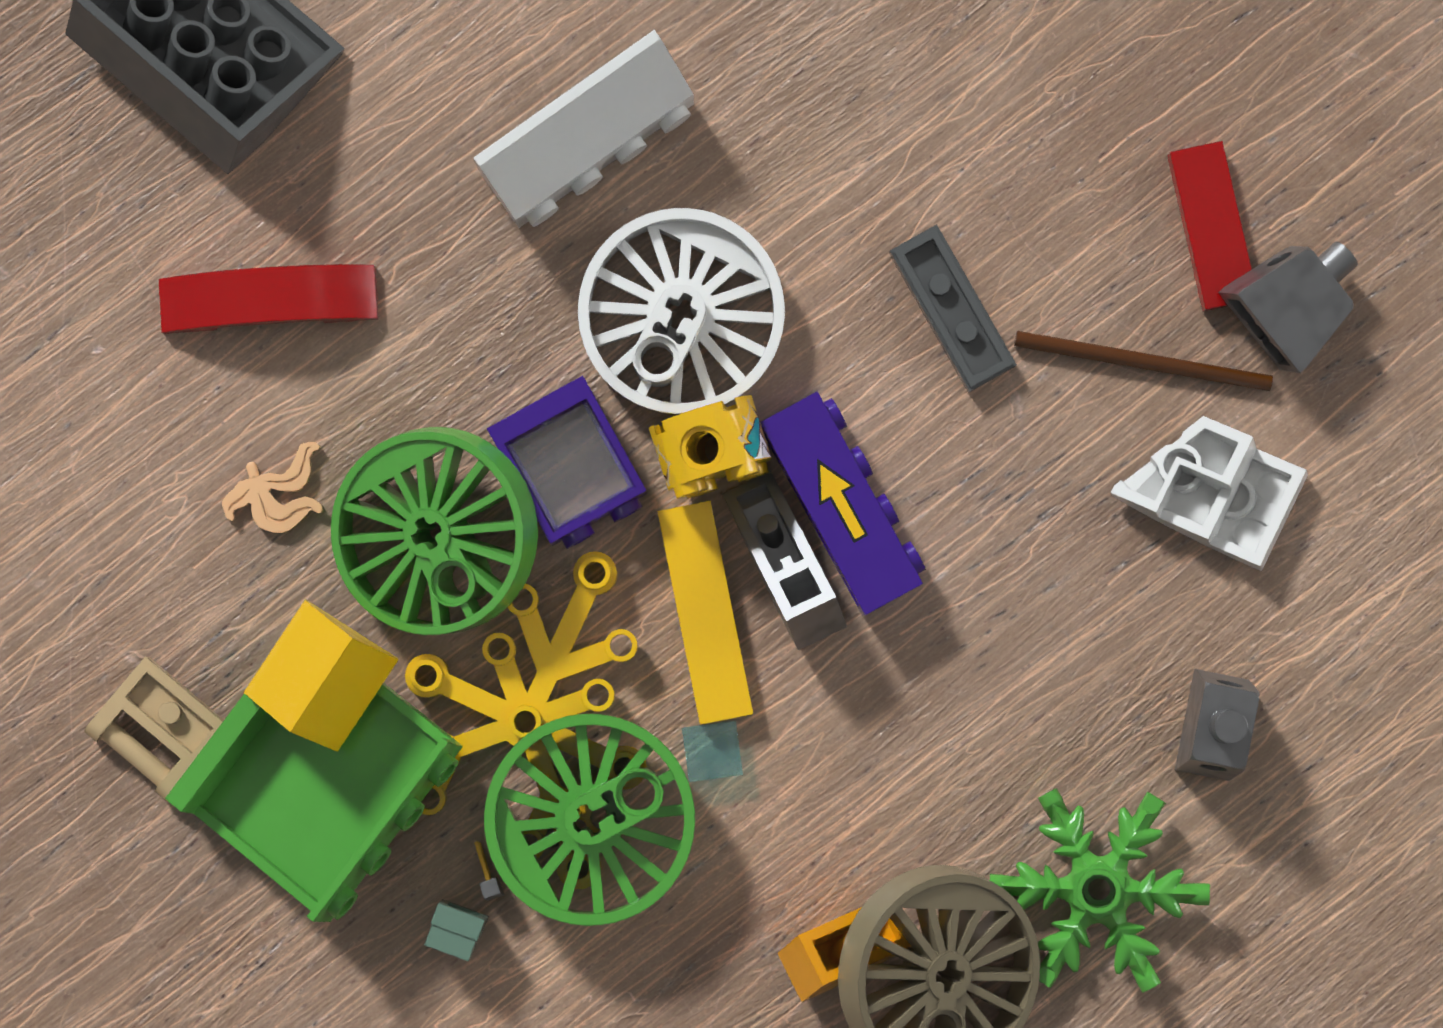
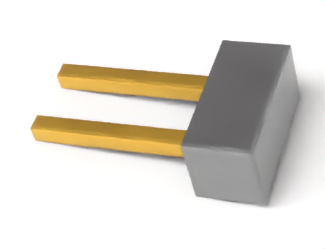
(491, 887)

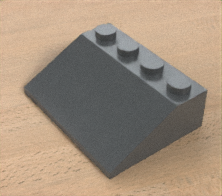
(209, 66)

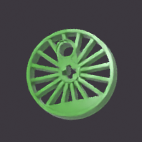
(417, 515)
(517, 859)

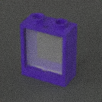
(570, 463)

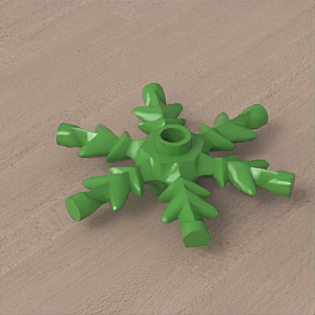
(1124, 890)

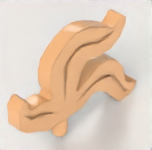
(265, 508)

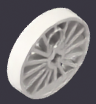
(716, 239)

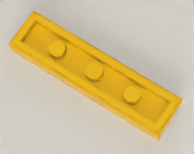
(705, 612)

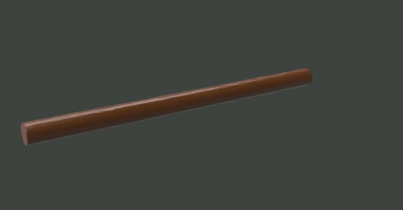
(1143, 361)

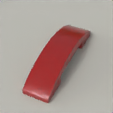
(268, 297)

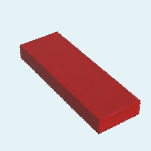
(1209, 219)

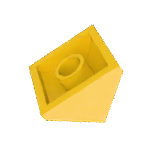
(320, 677)

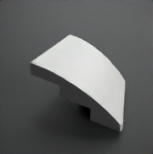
(1217, 491)

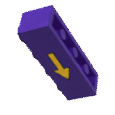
(841, 503)

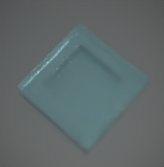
(712, 751)

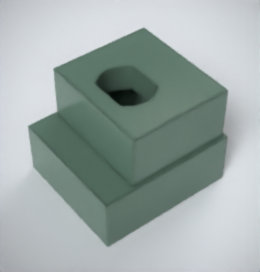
(455, 929)

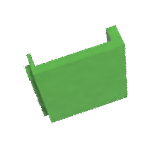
(312, 812)

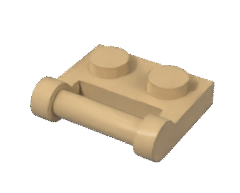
(163, 710)

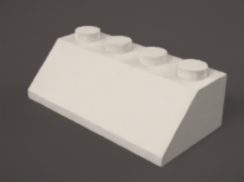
(586, 131)

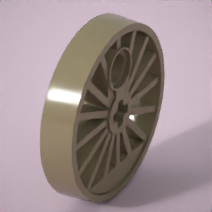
(943, 957)

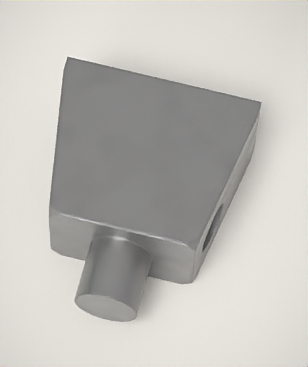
(1293, 302)
(1217, 725)

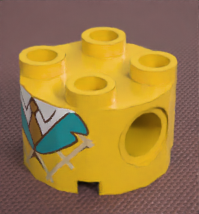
(683, 440)

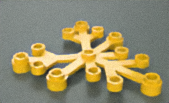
(552, 663)

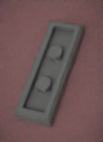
(952, 308)

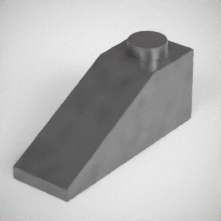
(785, 560)

